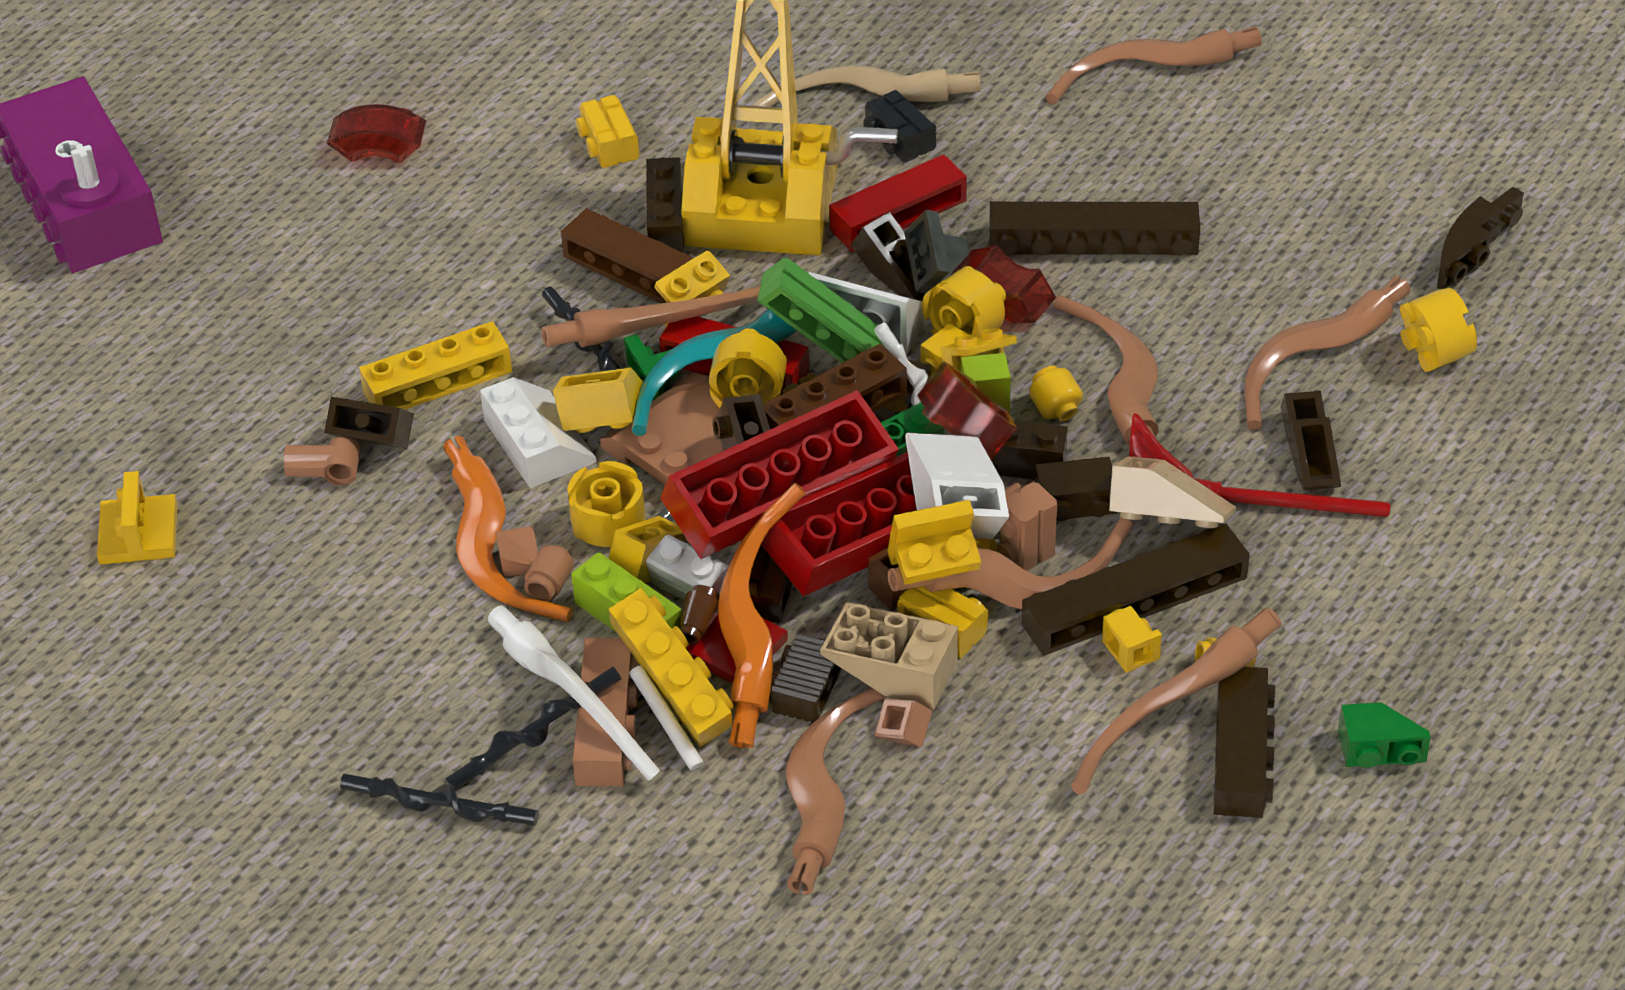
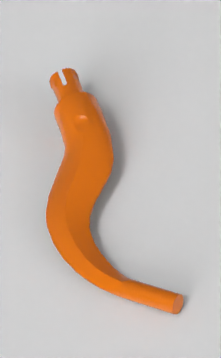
(477, 530)
(746, 630)

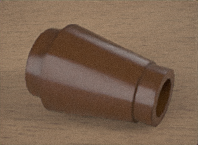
(698, 612)

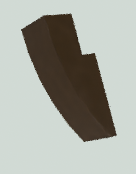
(1310, 440)

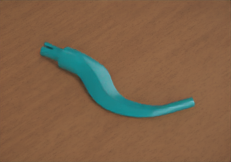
(697, 349)

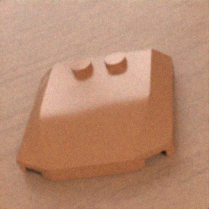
(676, 432)

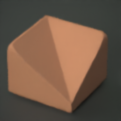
(516, 550)
(903, 722)

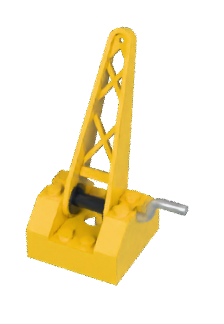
(790, 168)

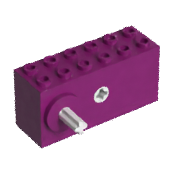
(77, 175)

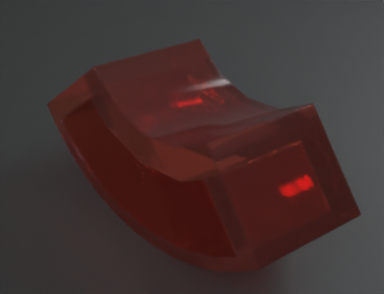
(376, 131)
(1025, 288)
(965, 409)

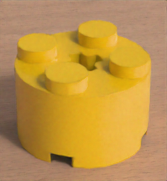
(966, 301)
(1437, 328)
(747, 366)
(604, 502)

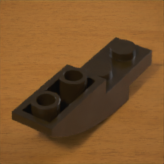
(1473, 231)

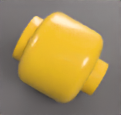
(1055, 393)

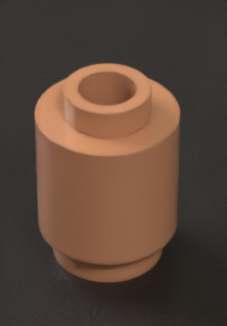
(548, 572)

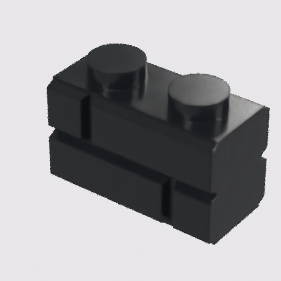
(914, 131)

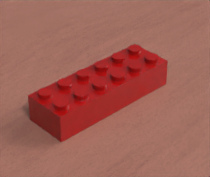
(731, 490)
(841, 525)

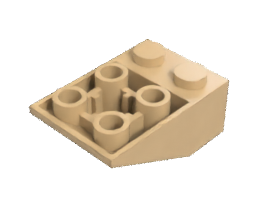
(1164, 491)
(894, 652)

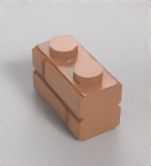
(1031, 527)

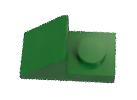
(642, 360)

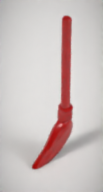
(1145, 445)

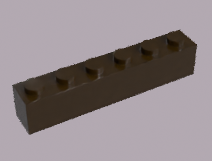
(1095, 227)
(1145, 582)

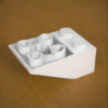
(957, 470)

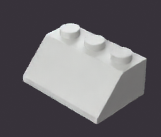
(900, 313)
(531, 432)

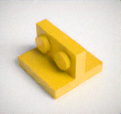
(136, 525)
(934, 542)

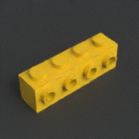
(437, 368)
(670, 666)

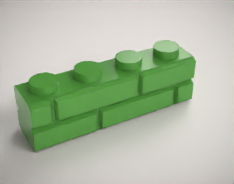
(816, 311)

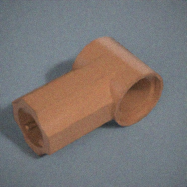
(334, 461)

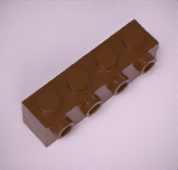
(620, 253)
(872, 372)

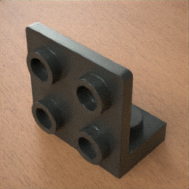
(931, 252)

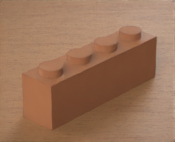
(595, 754)

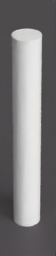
(666, 718)

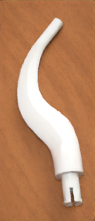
(534, 653)

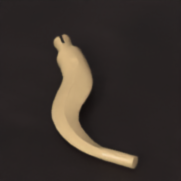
(919, 87)

